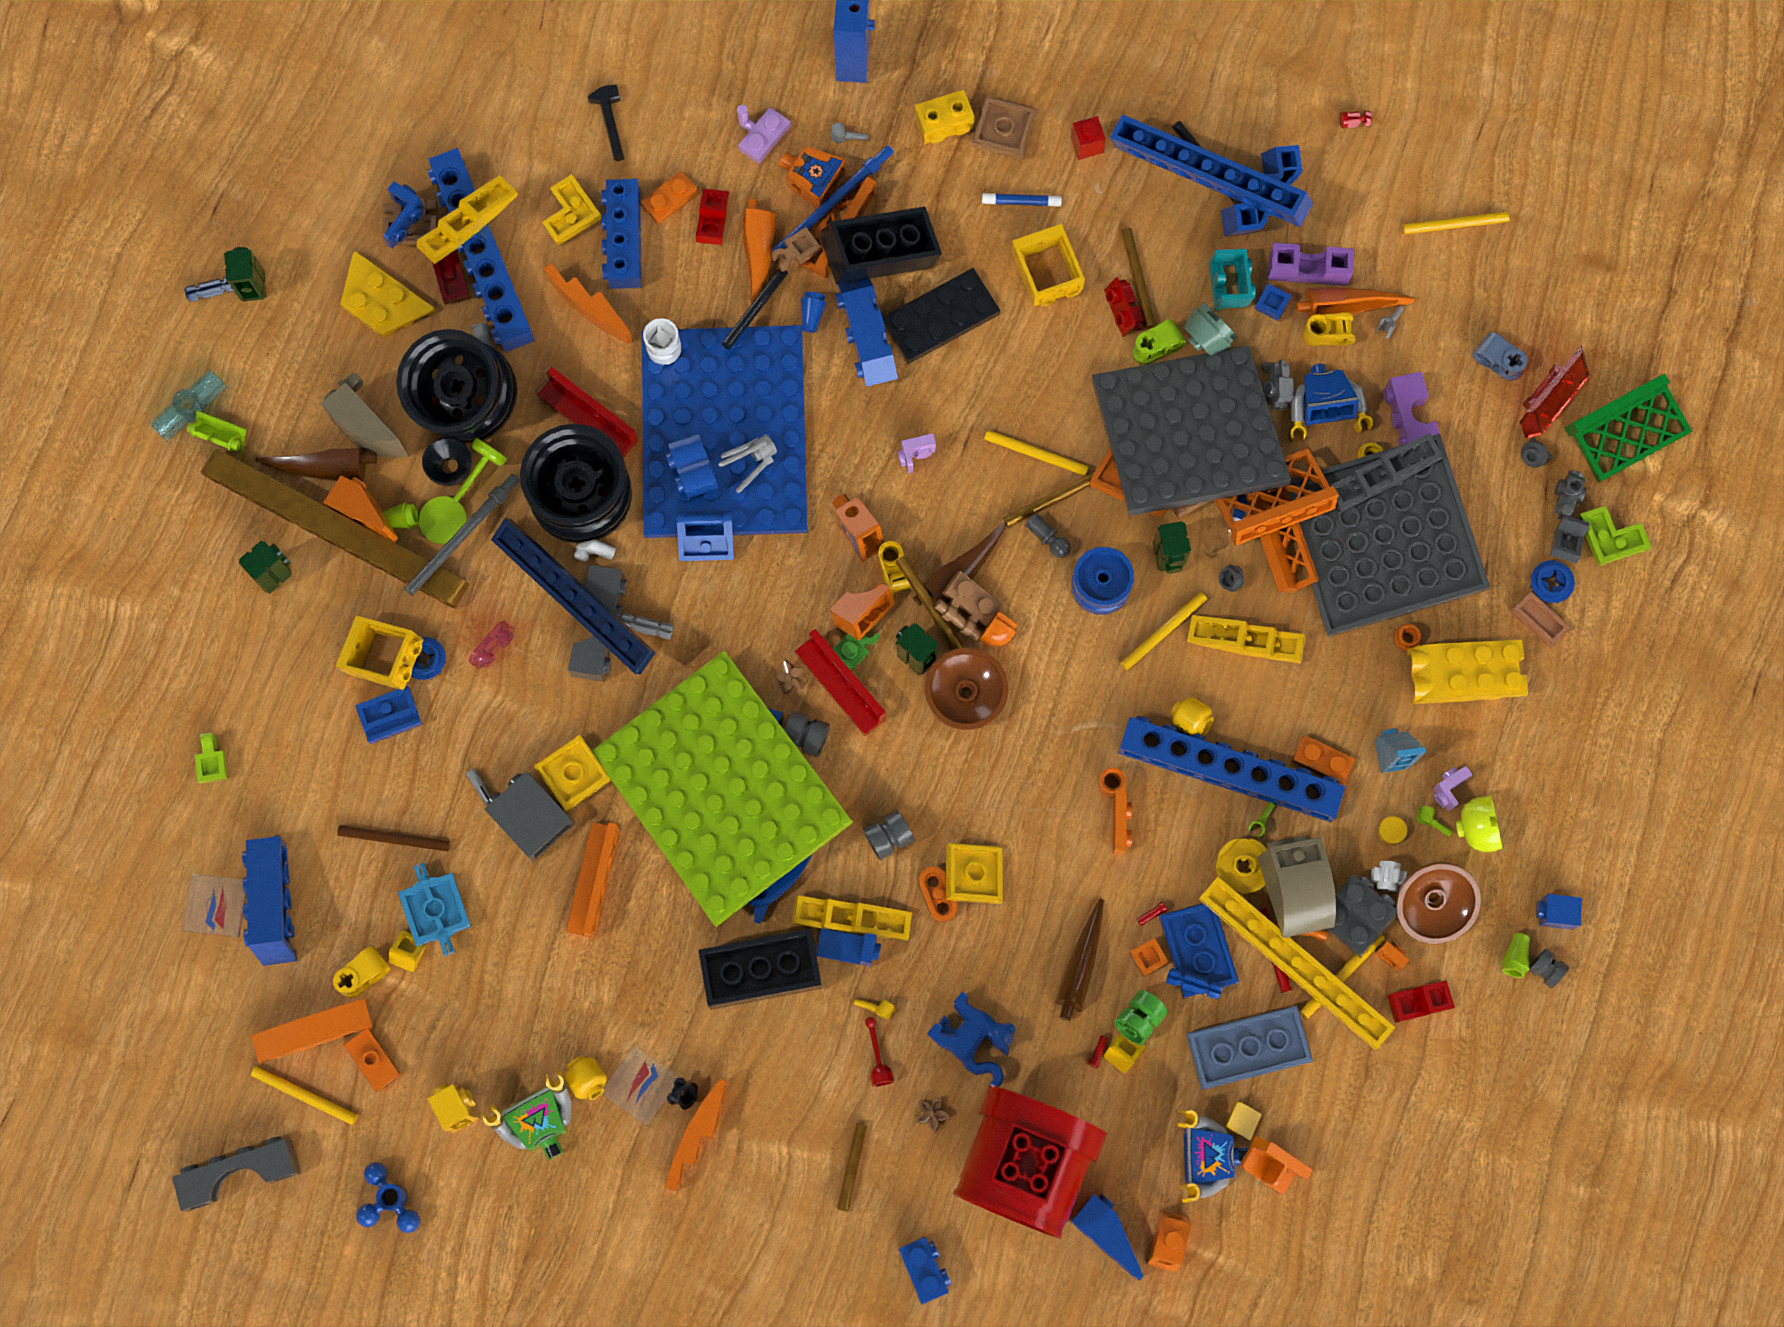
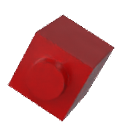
(1088, 137)

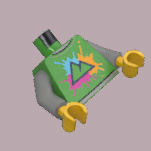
(536, 1119)

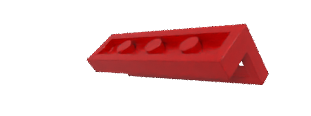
(583, 409)
(840, 683)

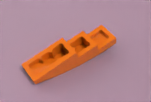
(593, 308)
(311, 1031)
(702, 1125)

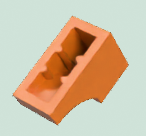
(861, 611)

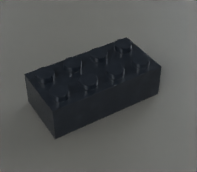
(880, 245)
(760, 969)

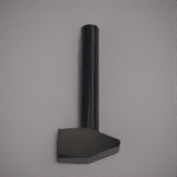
(605, 97)

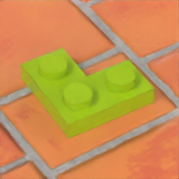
(1612, 544)

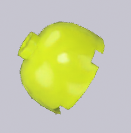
(1480, 825)

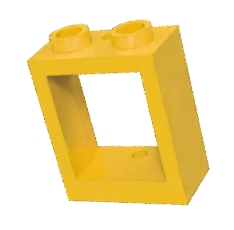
(1041, 241)
(362, 634)

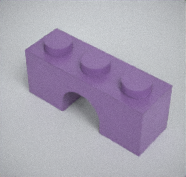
(1291, 265)
(1403, 395)

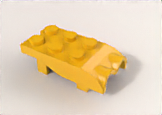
(1467, 671)

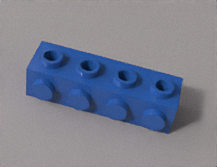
(622, 234)

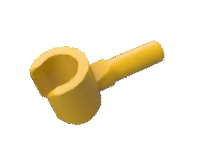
(884, 1009)

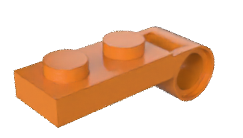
(1121, 809)

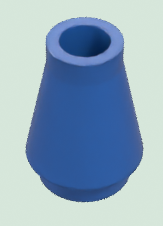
(811, 310)

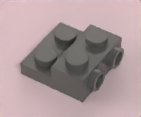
(1361, 915)

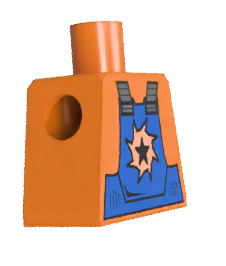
(813, 174)
(858, 526)

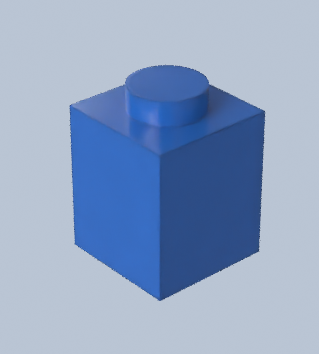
(1559, 911)

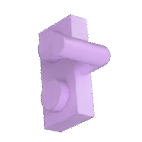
(761, 135)

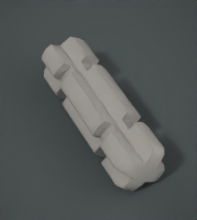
(648, 626)

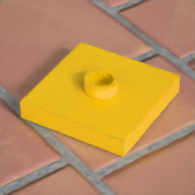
(572, 773)
(974, 873)

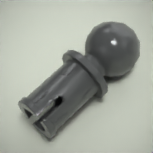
(1059, 546)

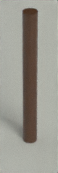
(394, 838)

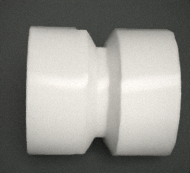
(662, 341)

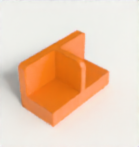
(1273, 1165)

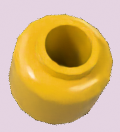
(1192, 717)
(585, 1078)

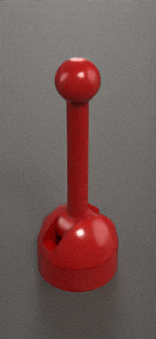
(880, 1074)

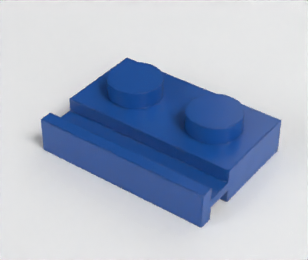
(388, 715)

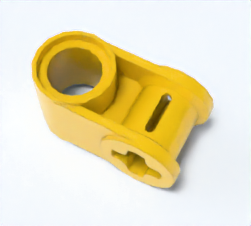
(1334, 329)
(891, 572)
(363, 971)

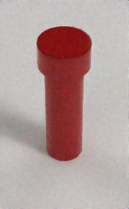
(1160, 908)
(1094, 1061)

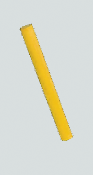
(1452, 223)
(1035, 452)
(1163, 631)
(1342, 975)
(304, 1095)

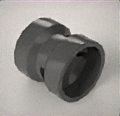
(1549, 969)

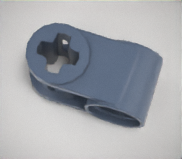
(1498, 354)

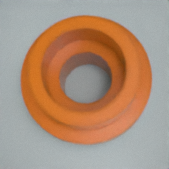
(1408, 629)

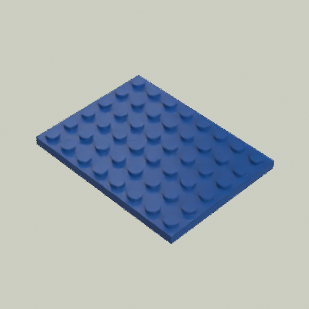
(728, 402)

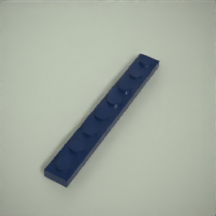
(573, 596)

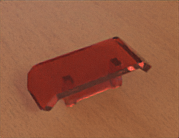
(1554, 394)

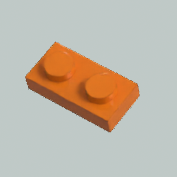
(669, 197)
(1323, 759)

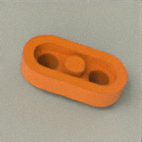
(936, 895)

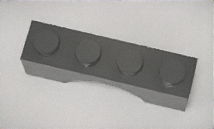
(590, 657)
(201, 1185)

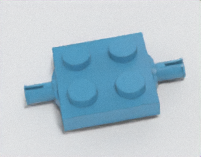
(434, 909)

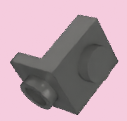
(1569, 538)

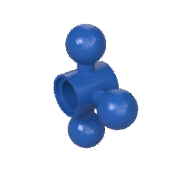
(369, 1214)

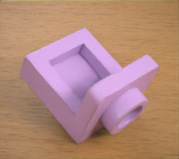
(1451, 780)

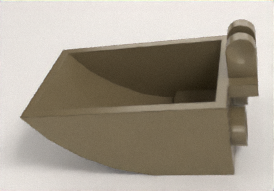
(359, 421)
(1299, 885)

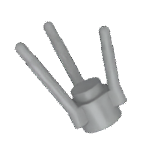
(759, 448)

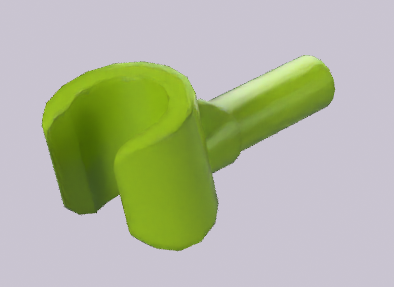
(1425, 816)
(1263, 818)

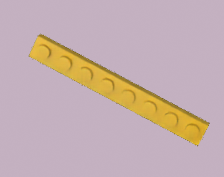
(1297, 963)

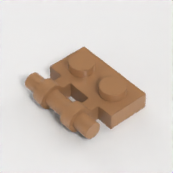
(416, 230)
(972, 600)

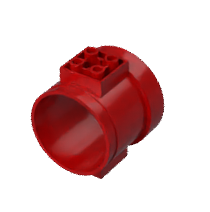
(1028, 1161)

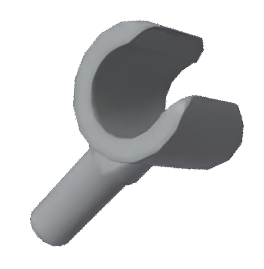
(840, 135)
(1389, 323)

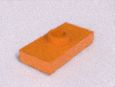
(372, 1060)

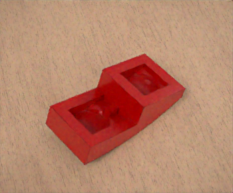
(712, 216)
(1420, 1001)

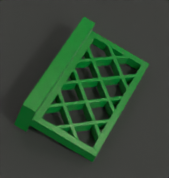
(1625, 405)

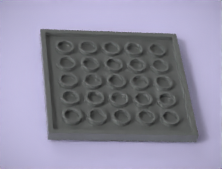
(1190, 430)
(1393, 549)

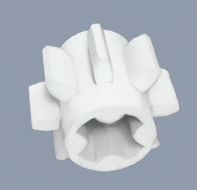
(1388, 876)

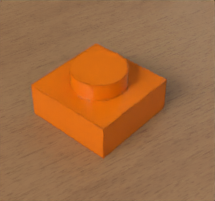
(1392, 955)
(1148, 957)

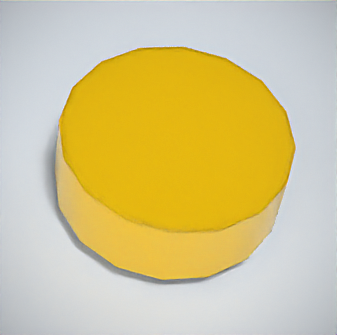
(1392, 830)

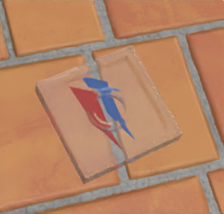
(214, 906)
(640, 1085)

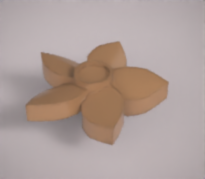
(790, 676)
(932, 1113)

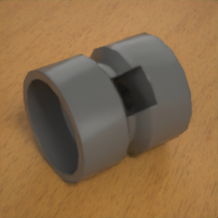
(807, 734)
(889, 834)

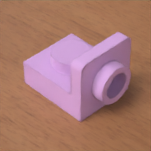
(917, 447)

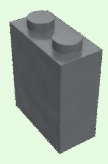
(528, 815)

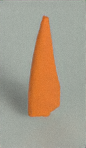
(758, 244)
(1348, 300)

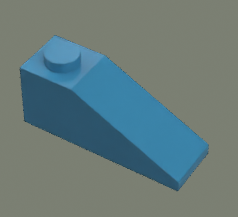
(1397, 750)

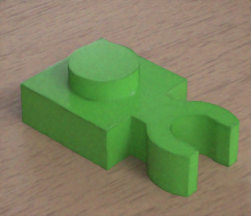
(853, 650)

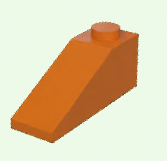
(356, 503)

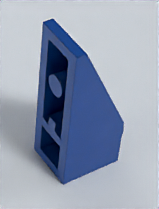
(1105, 1230)

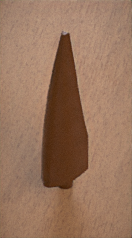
(324, 464)
(968, 563)
(1080, 966)

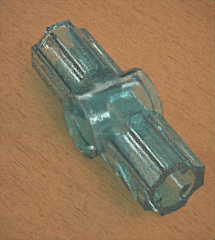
(200, 393)

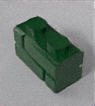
(245, 274)
(1171, 547)
(266, 566)
(916, 648)

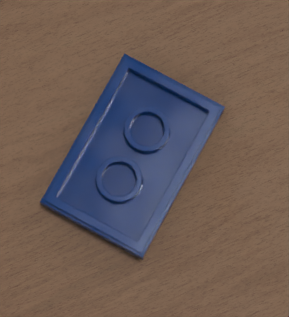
(1198, 945)

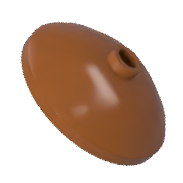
(972, 671)
(1446, 914)

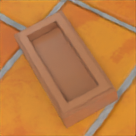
(1540, 619)

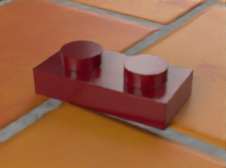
(451, 279)

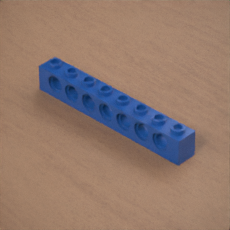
(1212, 170)
(517, 331)
(1328, 788)

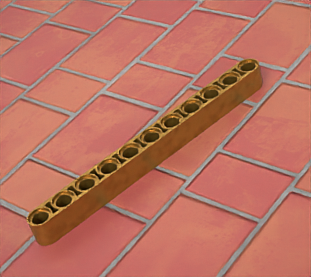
(331, 526)

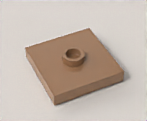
(1003, 127)

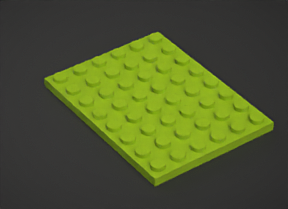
(721, 788)

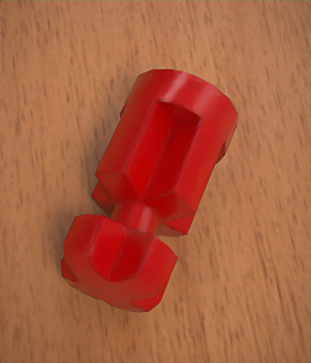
(1353, 119)

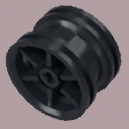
(418, 387)
(549, 456)

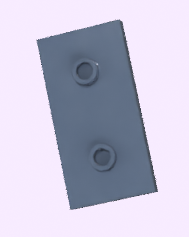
(1249, 1047)

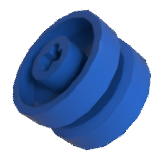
(1107, 566)

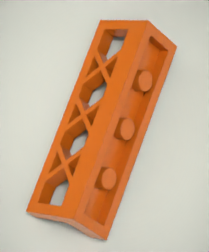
(855, 208)
(1277, 554)
(593, 879)

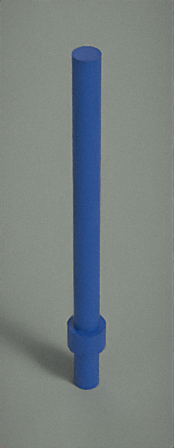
(869, 167)

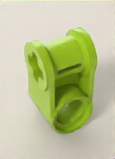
(1161, 340)

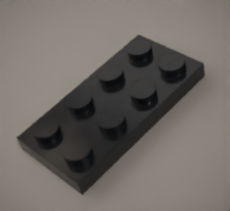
(940, 315)

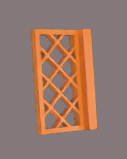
(1287, 512)

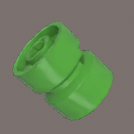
(1142, 1015)

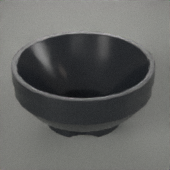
(441, 451)

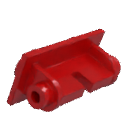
(1119, 296)

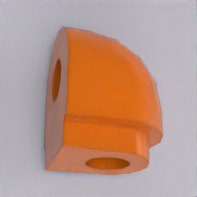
(998, 631)

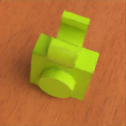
(210, 764)

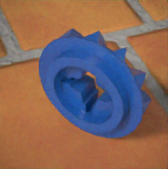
(1563, 577)
(435, 664)

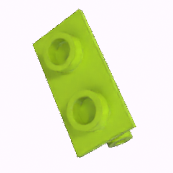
(218, 431)

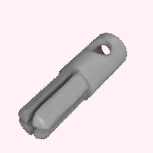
(478, 784)

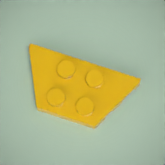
(380, 299)

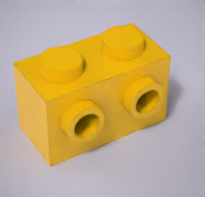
(944, 117)
(453, 1107)

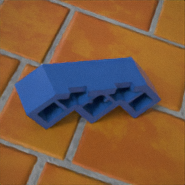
(1279, 163)
(866, 332)

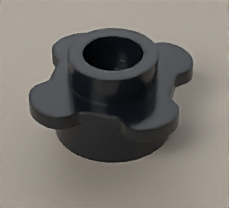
(689, 1096)

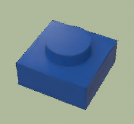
(1273, 302)

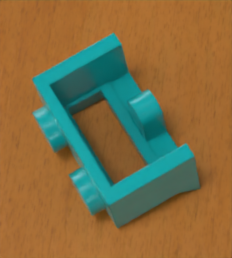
(1243, 269)

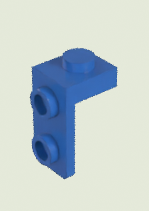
(411, 213)
(848, 947)

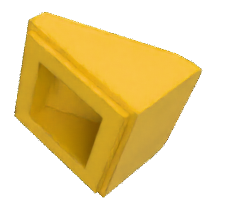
(405, 952)
(1123, 1053)
(1242, 1120)

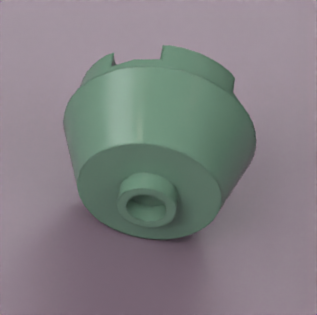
(1208, 330)

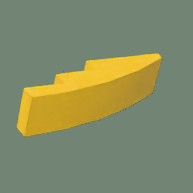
(468, 219)
(1246, 639)
(851, 918)

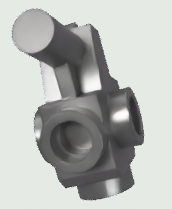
(1279, 388)
(1569, 492)

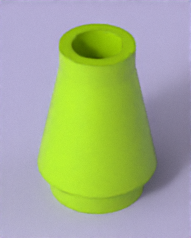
(402, 515)
(1516, 958)

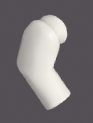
(591, 547)

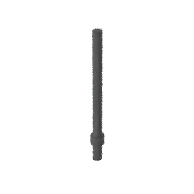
(496, 497)

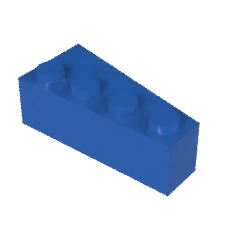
(268, 901)

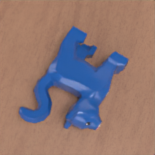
(970, 1035)

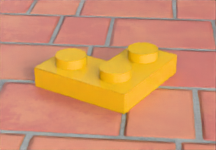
(576, 214)

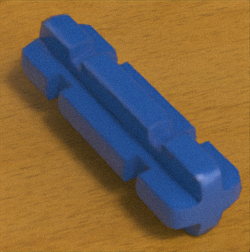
(1194, 983)

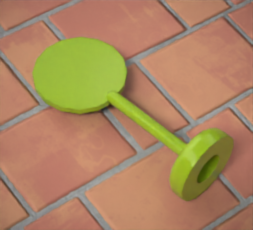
(445, 515)

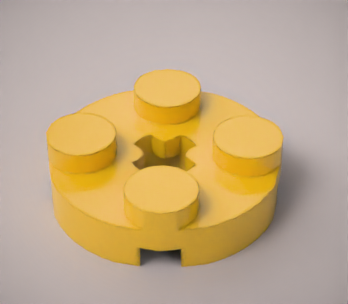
(1227, 866)

